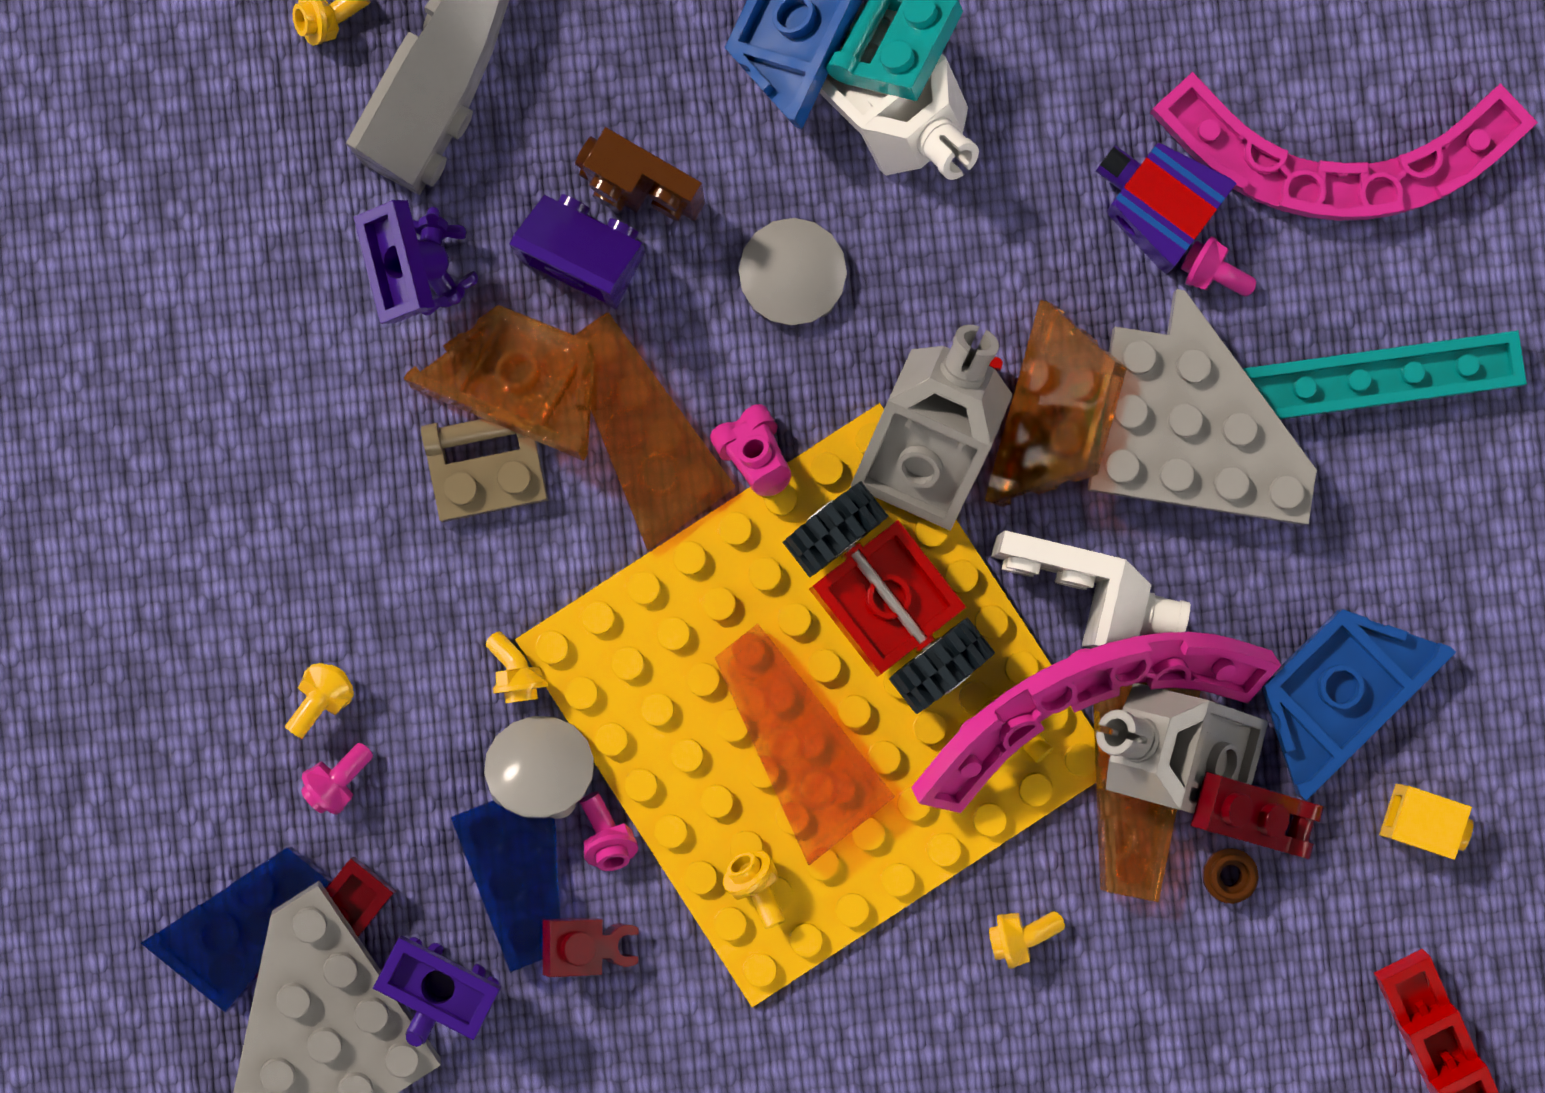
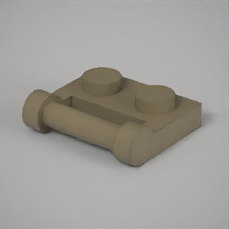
(483, 482)

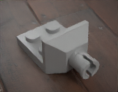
(937, 428)
(1169, 742)

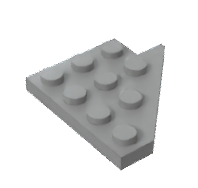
(1198, 428)
(316, 1014)

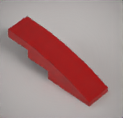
(1432, 1027)

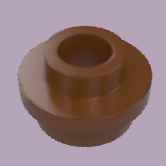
(1246, 881)

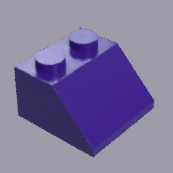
(579, 249)

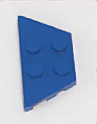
(789, 47)
(1343, 691)

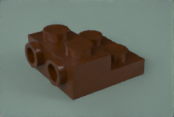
(627, 173)

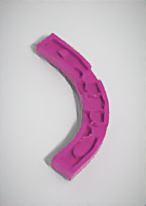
(1337, 188)
(1081, 680)

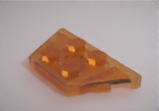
(518, 378)
(1057, 410)

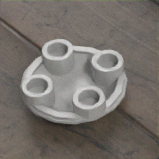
(792, 271)
(539, 767)

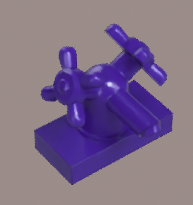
(404, 266)
(436, 989)

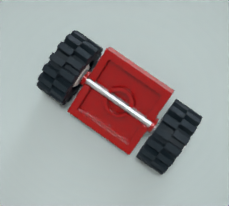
(888, 598)

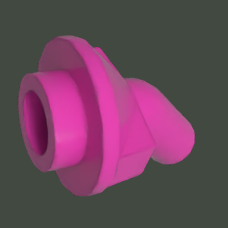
(1207, 263)
(328, 788)
(610, 840)

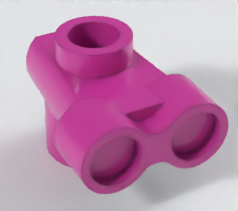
(754, 450)

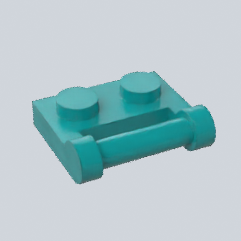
(907, 50)

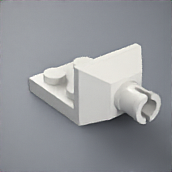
(904, 131)
(1121, 598)

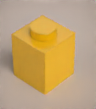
(1427, 821)

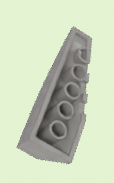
(428, 92)

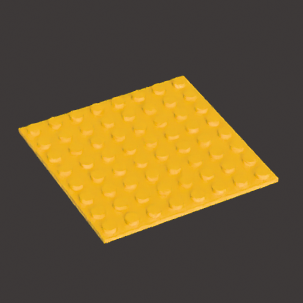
(645, 691)

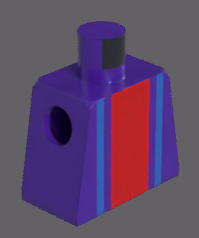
(1163, 200)

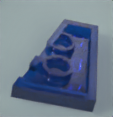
(514, 874)
(224, 938)

